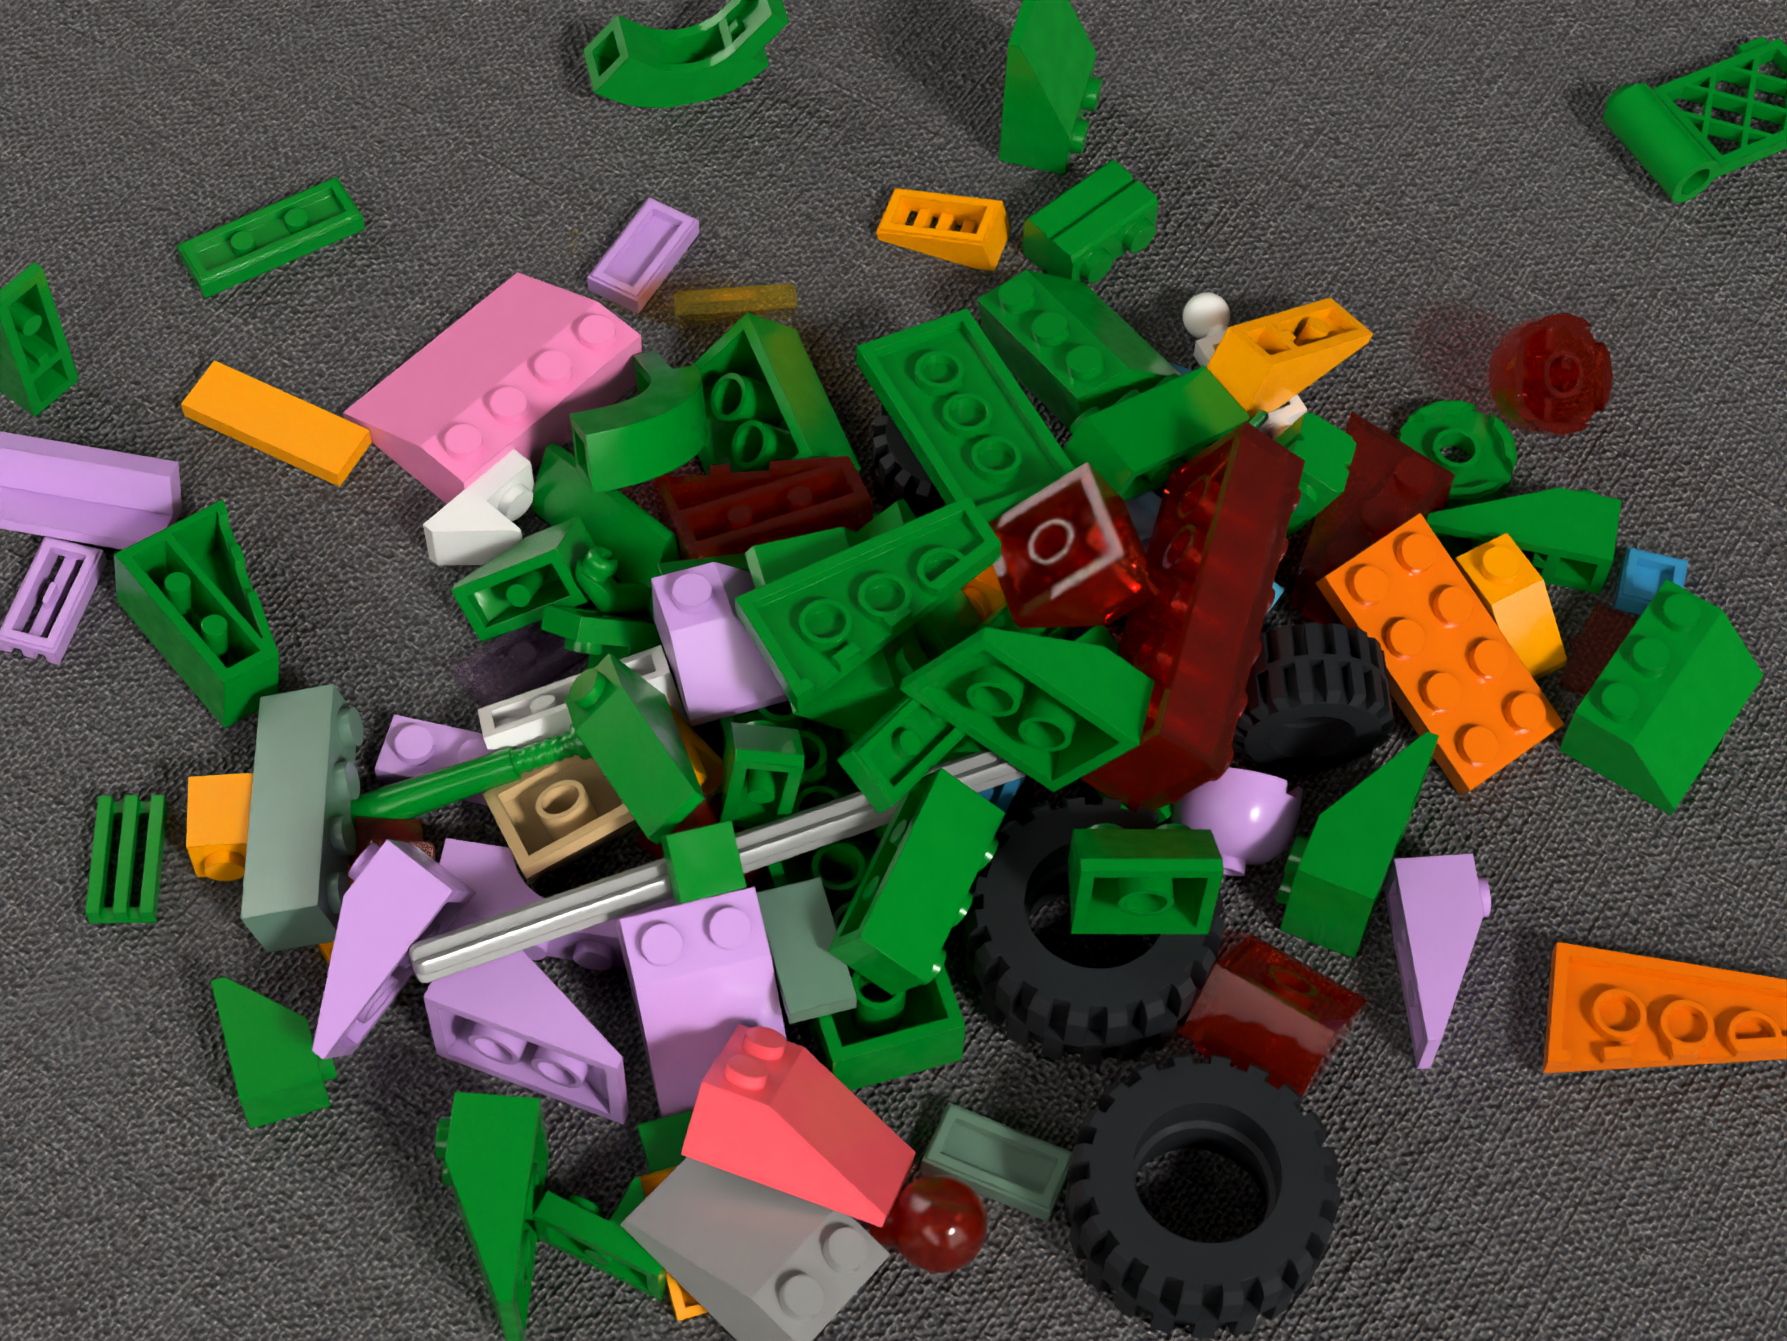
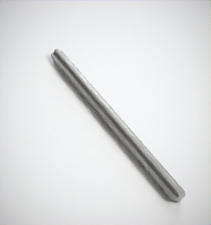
(651, 883)

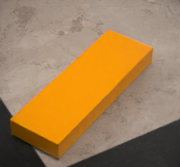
(276, 423)

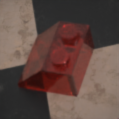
(1072, 555)
(1272, 1014)

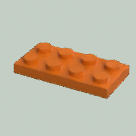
(1442, 653)

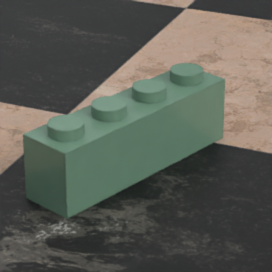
(301, 817)

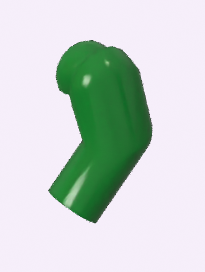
(596, 578)

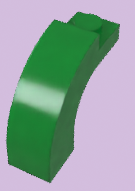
(685, 64)
(643, 434)

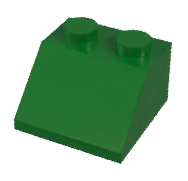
(1143, 880)

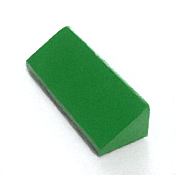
(609, 517)

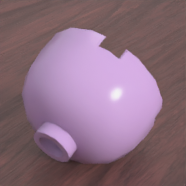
(1246, 814)

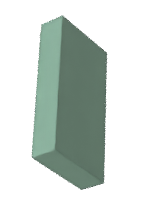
(798, 938)
(998, 1161)

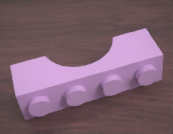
(500, 888)

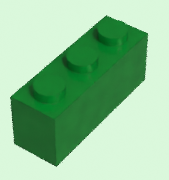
(1154, 431)
(918, 883)

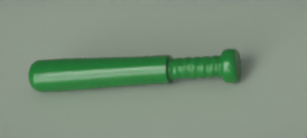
(459, 781)

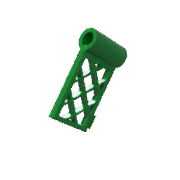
(1675, 142)

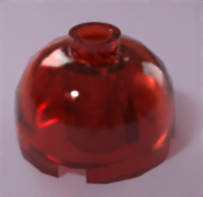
(1550, 375)

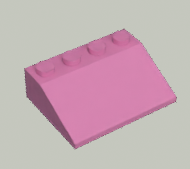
(499, 384)

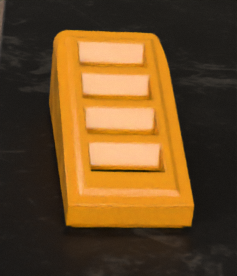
(975, 246)

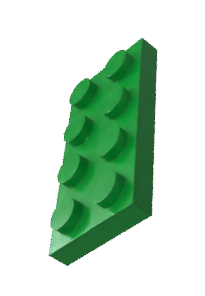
(963, 413)

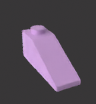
(1434, 924)

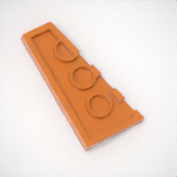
(1657, 1013)

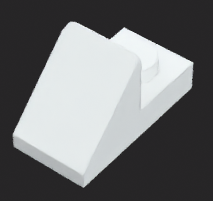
(480, 518)

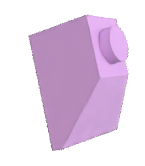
(708, 646)

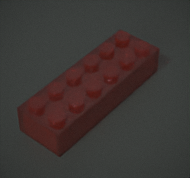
(1199, 637)

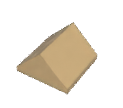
(558, 815)

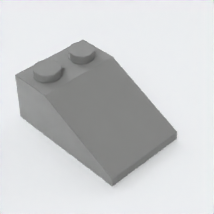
(754, 1253)

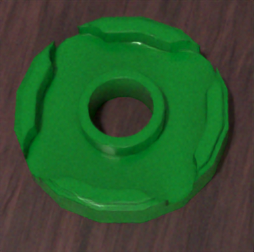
(1481, 437)

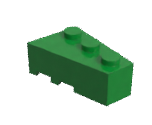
(201, 612)

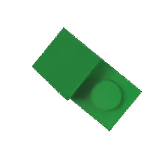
(601, 633)
(585, 1234)

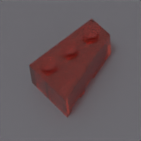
(1382, 492)
(745, 509)

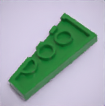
(854, 603)

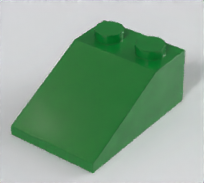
(1047, 87)
(1037, 701)
(1345, 862)
(498, 1172)

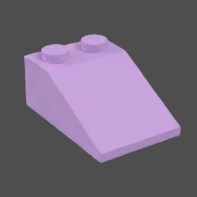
(392, 904)
(692, 982)
(527, 1032)

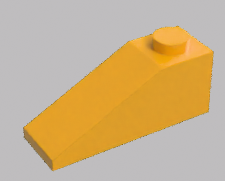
(1284, 353)

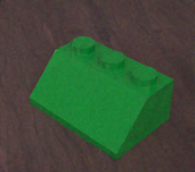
(1067, 344)
(765, 400)
(873, 686)
(1664, 699)

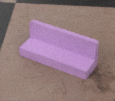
(85, 492)

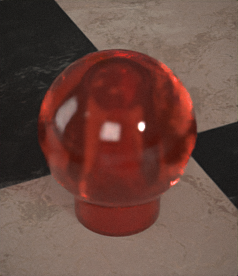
(935, 1224)

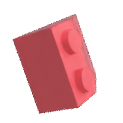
(795, 1128)

